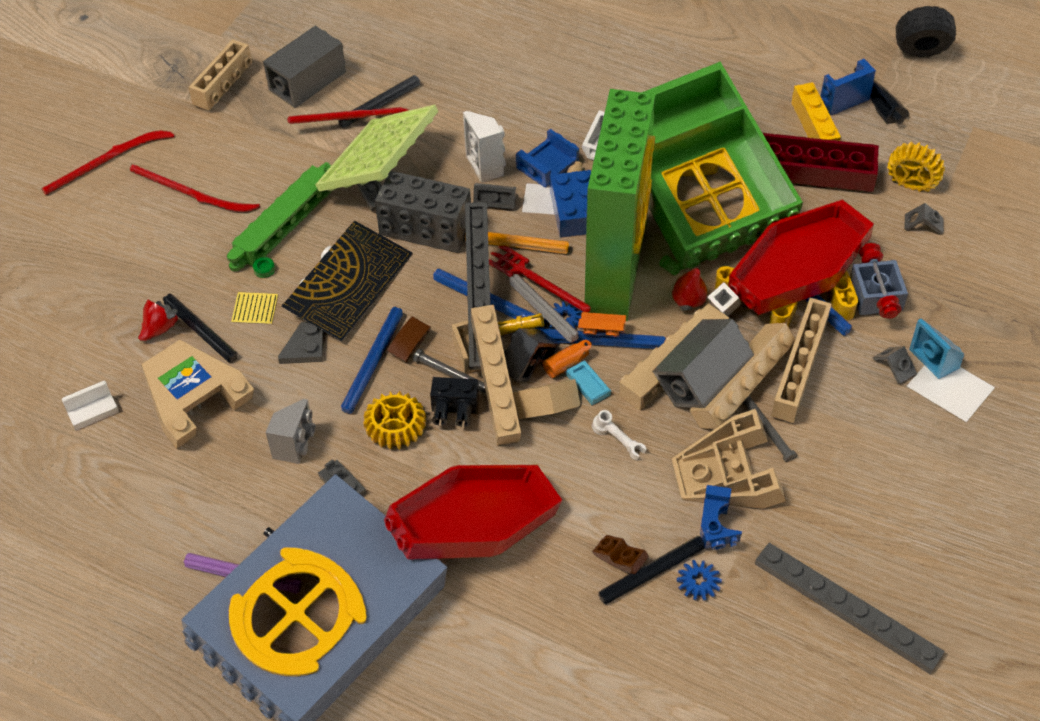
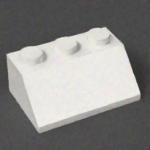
(484, 145)

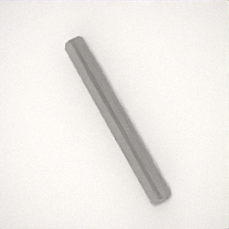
(543, 307)

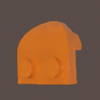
(608, 323)

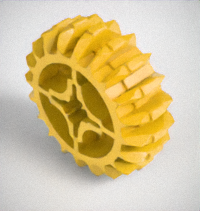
(916, 167)
(394, 426)

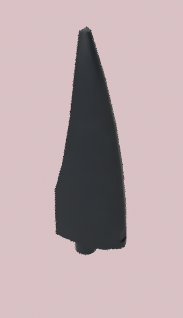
(887, 104)

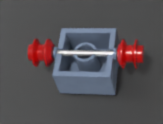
(878, 283)

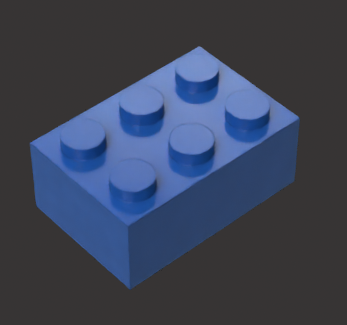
(570, 201)

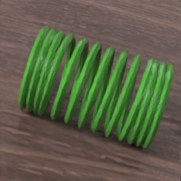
(665, 263)

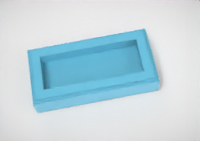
(588, 382)

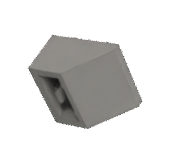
(290, 432)

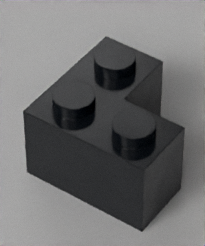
(527, 350)

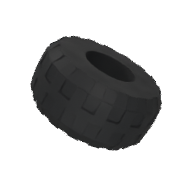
(925, 31)

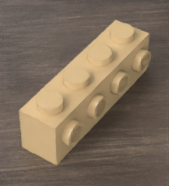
(220, 75)

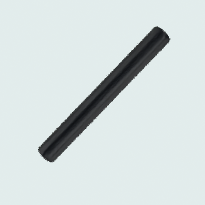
(384, 98)
(201, 328)
(651, 570)

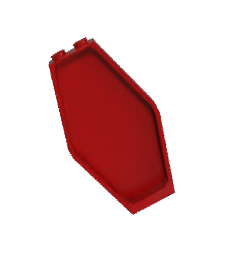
(800, 256)
(472, 511)

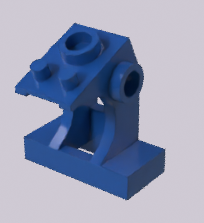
(711, 531)

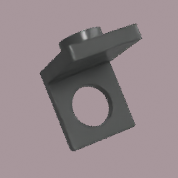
(926, 215)
(899, 362)

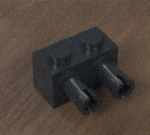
(454, 396)

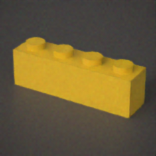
(813, 113)

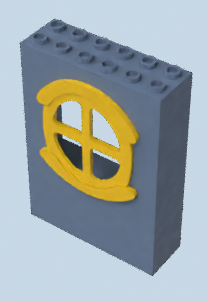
(353, 554)

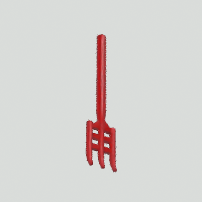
(343, 115)
(520, 268)

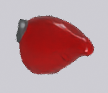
(690, 290)
(156, 319)

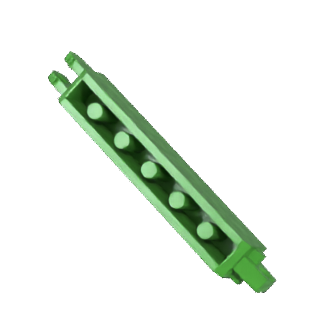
(278, 219)

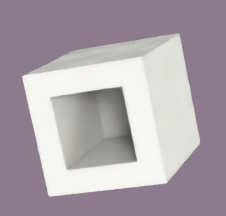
(724, 299)

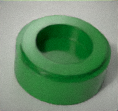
(264, 267)

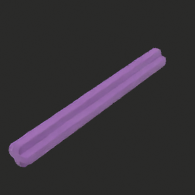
(225, 568)

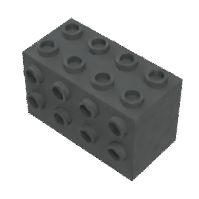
(422, 211)

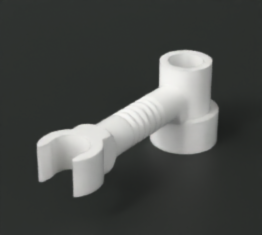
(602, 425)

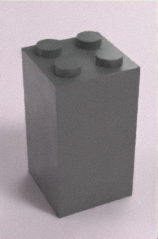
(305, 66)
(703, 363)

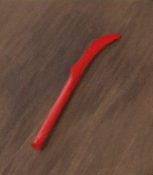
(113, 152)
(199, 196)

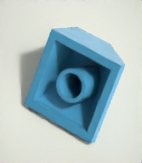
(935, 350)

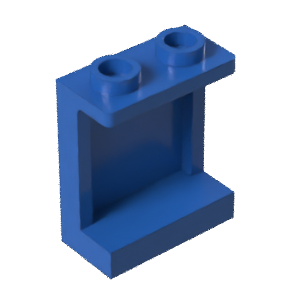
(848, 90)
(548, 158)

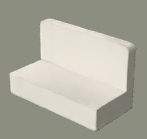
(90, 405)

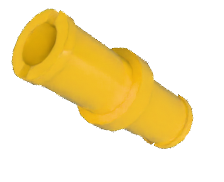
(527, 322)

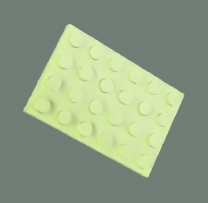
(377, 149)

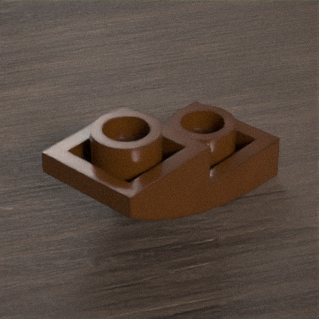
(408, 339)
(620, 555)

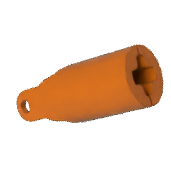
(566, 358)

